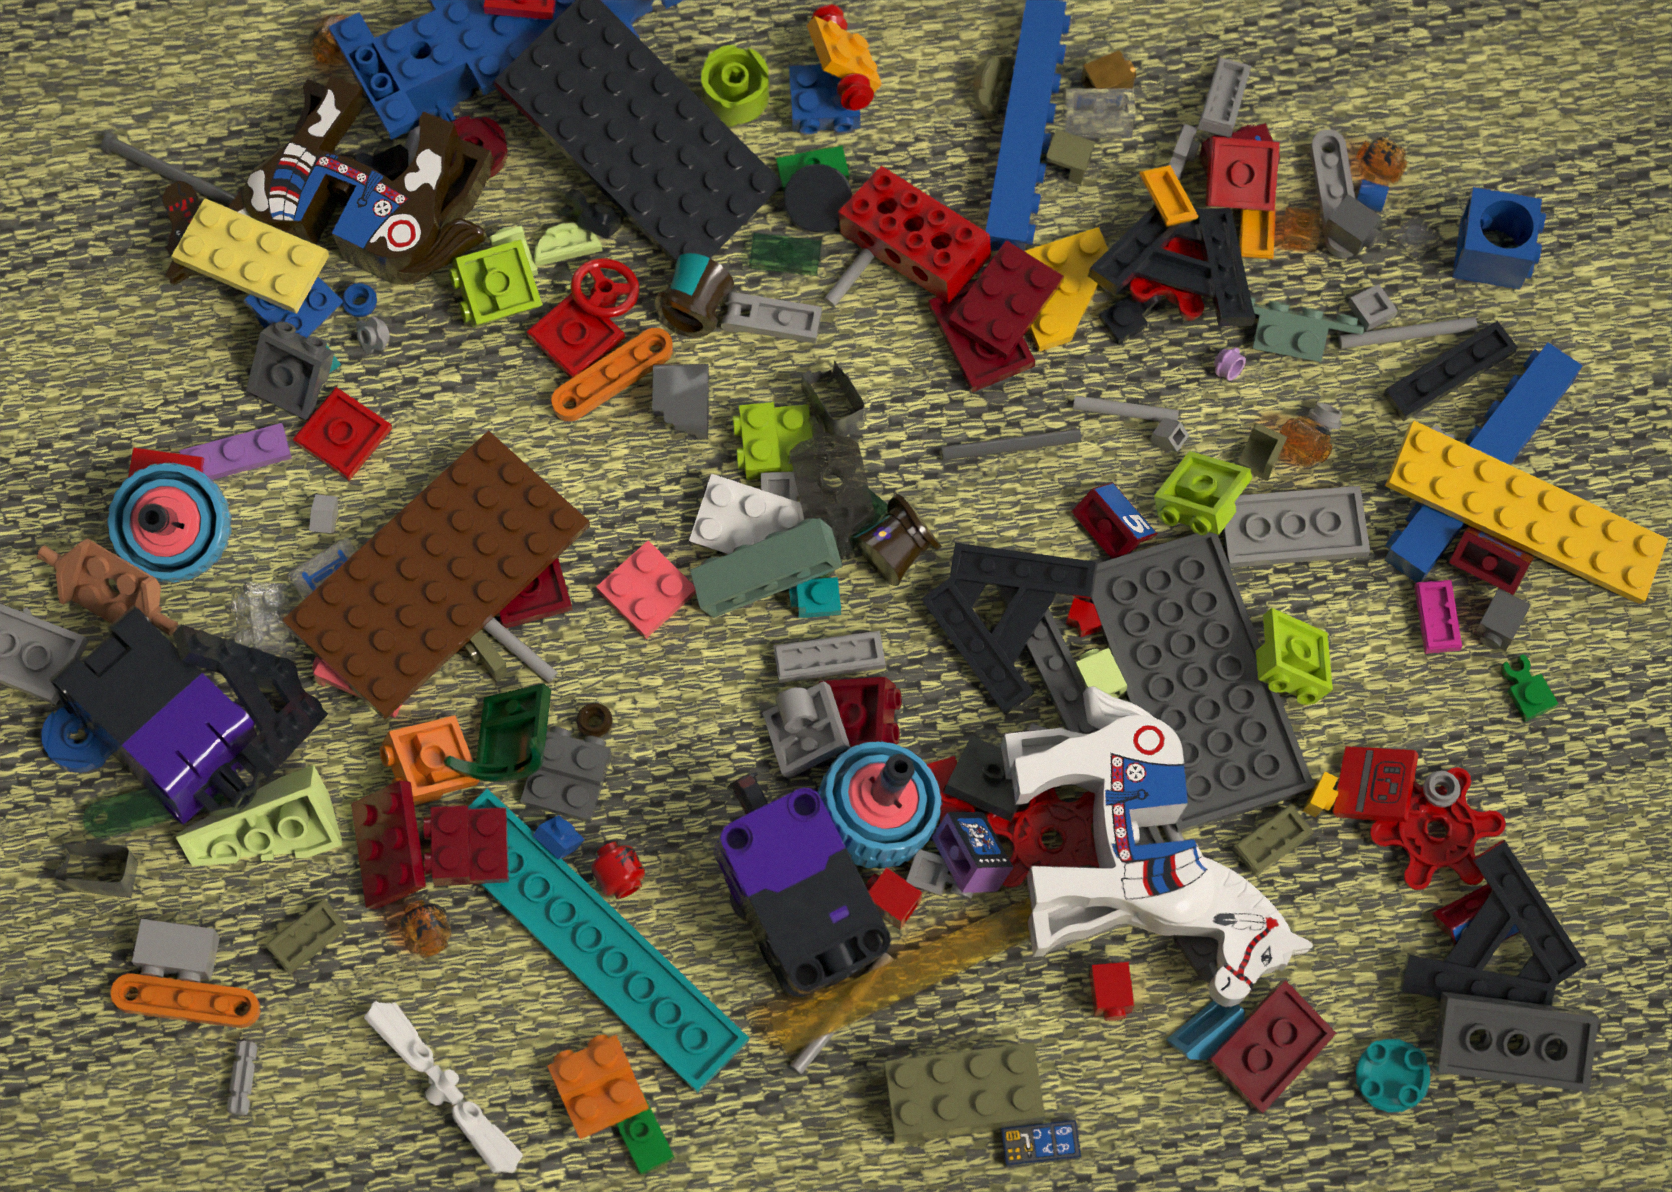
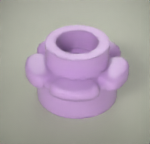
(1229, 363)

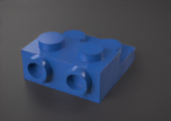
(817, 103)

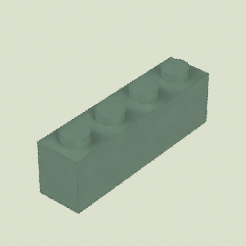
(766, 567)

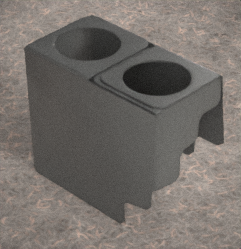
(682, 397)
(842, 426)
(116, 852)

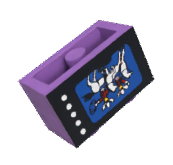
(972, 852)

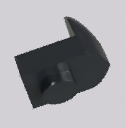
(389, 162)

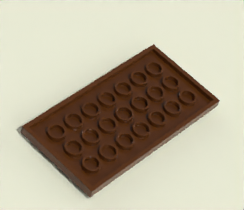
(436, 574)

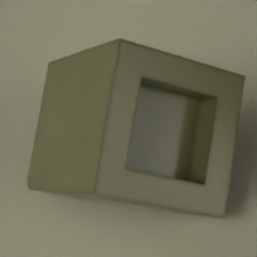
(1072, 153)
(1262, 451)

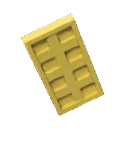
(250, 255)

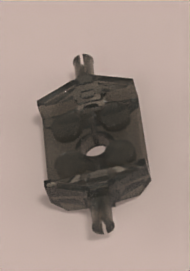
(843, 507)

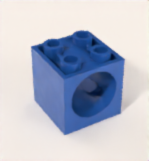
(1505, 212)

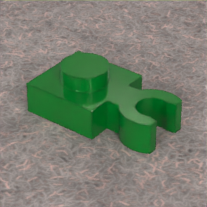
(1529, 693)

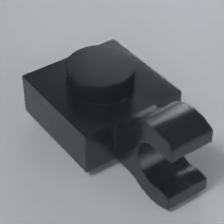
(596, 218)
(1127, 318)

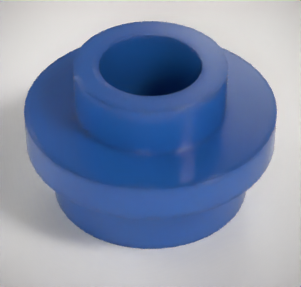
(356, 291)

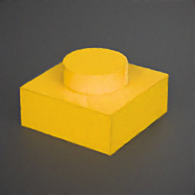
(1322, 796)

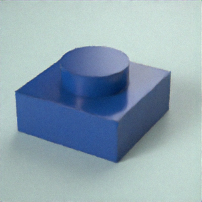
(558, 837)

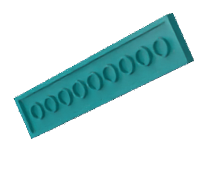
(612, 958)

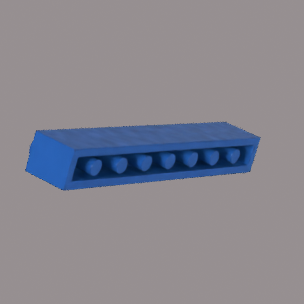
(1025, 123)
(1502, 437)

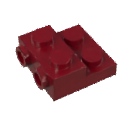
(867, 709)
(467, 845)

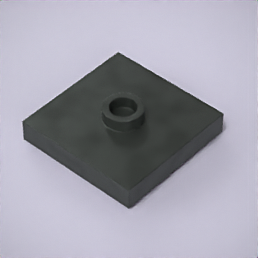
(982, 780)

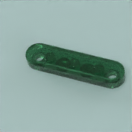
(129, 813)

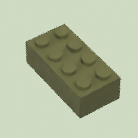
(963, 1092)

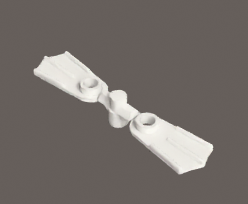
(487, 1138)

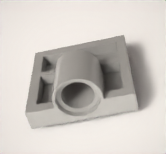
(805, 728)

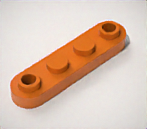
(612, 374)
(185, 1000)

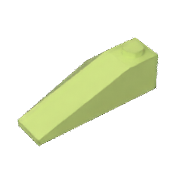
(282, 818)

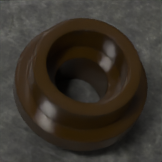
(594, 710)

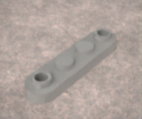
(1332, 179)

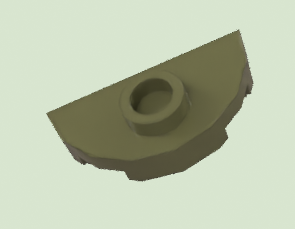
(990, 84)

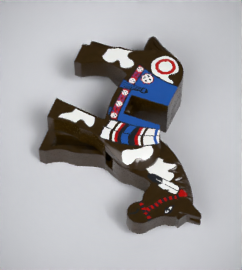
(387, 226)

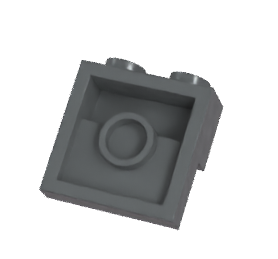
(289, 369)
(569, 776)

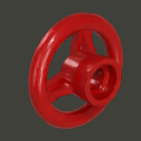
(604, 303)

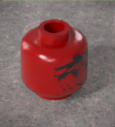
(618, 870)

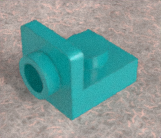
(816, 598)

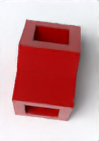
(1084, 617)

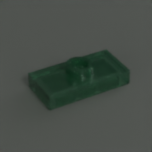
(785, 254)

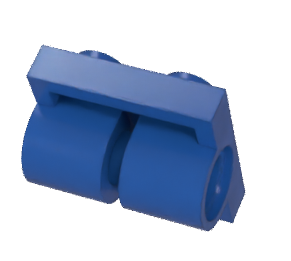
(316, 308)

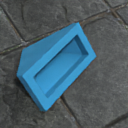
(1206, 1030)

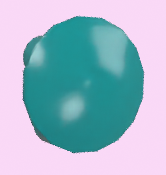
(1393, 1075)

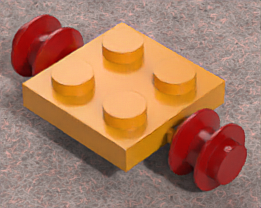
(845, 57)

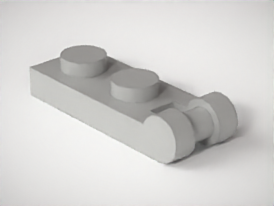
(772, 317)

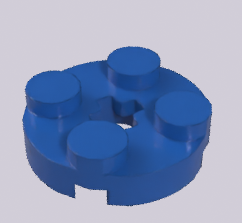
(65, 751)

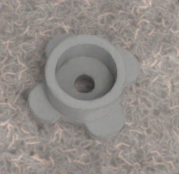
(372, 334)

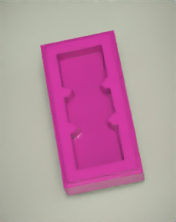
(1438, 616)

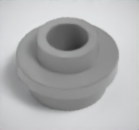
(1326, 415)
(1448, 781)

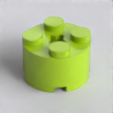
(735, 84)

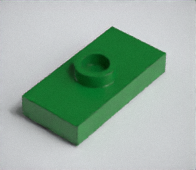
(829, 156)
(645, 1141)

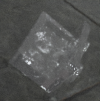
(259, 617)

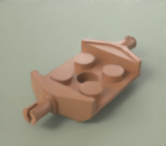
(85, 577)

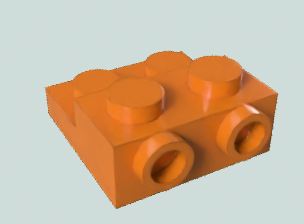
(419, 755)
(597, 1085)

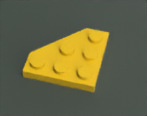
(1064, 311)

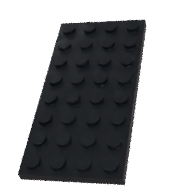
(637, 131)

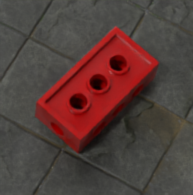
(915, 234)

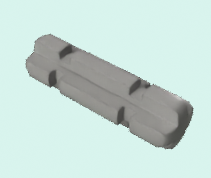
(242, 1078)

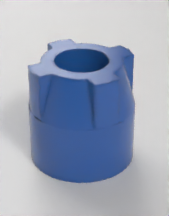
(1372, 195)

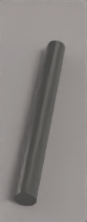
(1011, 444)

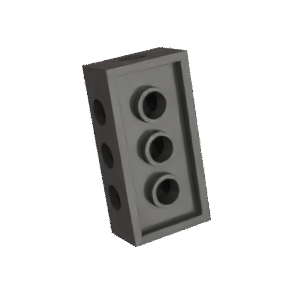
(1528, 1064)

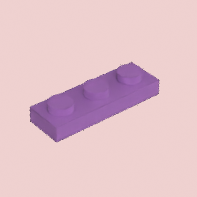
(242, 451)

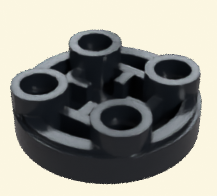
(815, 197)

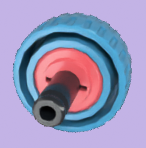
(169, 522)
(881, 803)

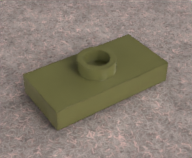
(481, 650)
(1273, 840)
(306, 936)

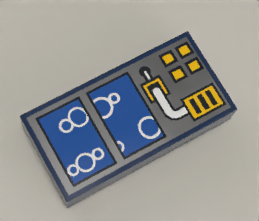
(1041, 1143)

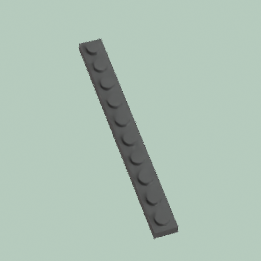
(1064, 684)

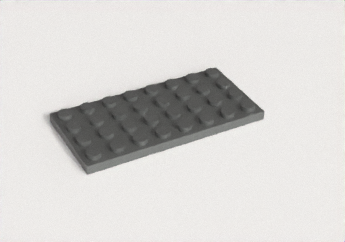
(1193, 665)

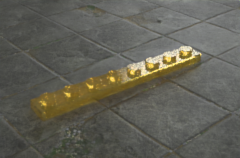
(903, 977)

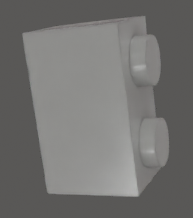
(175, 950)

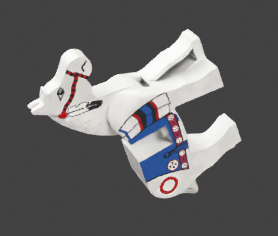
(1159, 887)

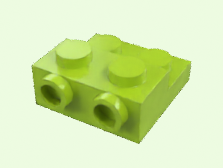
(494, 283)
(769, 436)
(1201, 493)
(1294, 658)

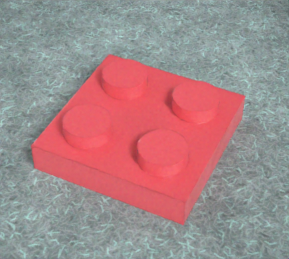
(646, 589)

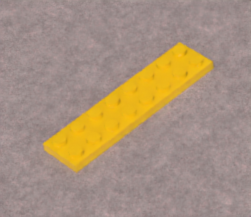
(1526, 512)

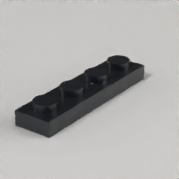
(1450, 371)

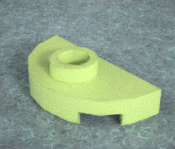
(564, 243)

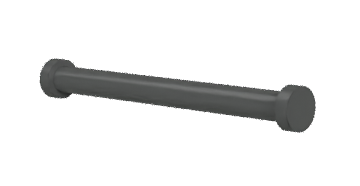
(111, 144)

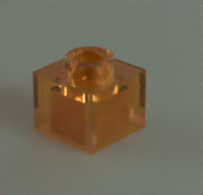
(1300, 229)

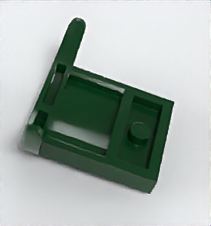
(509, 736)

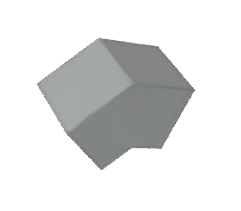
(1169, 435)
(323, 514)

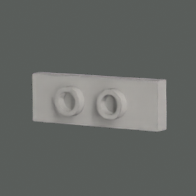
(1224, 97)
(829, 656)

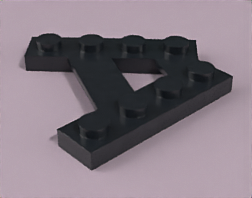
(1217, 277)
(1038, 583)
(245, 671)
(1511, 902)

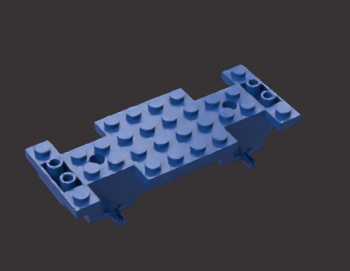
(445, 55)

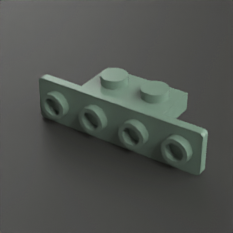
(1297, 332)

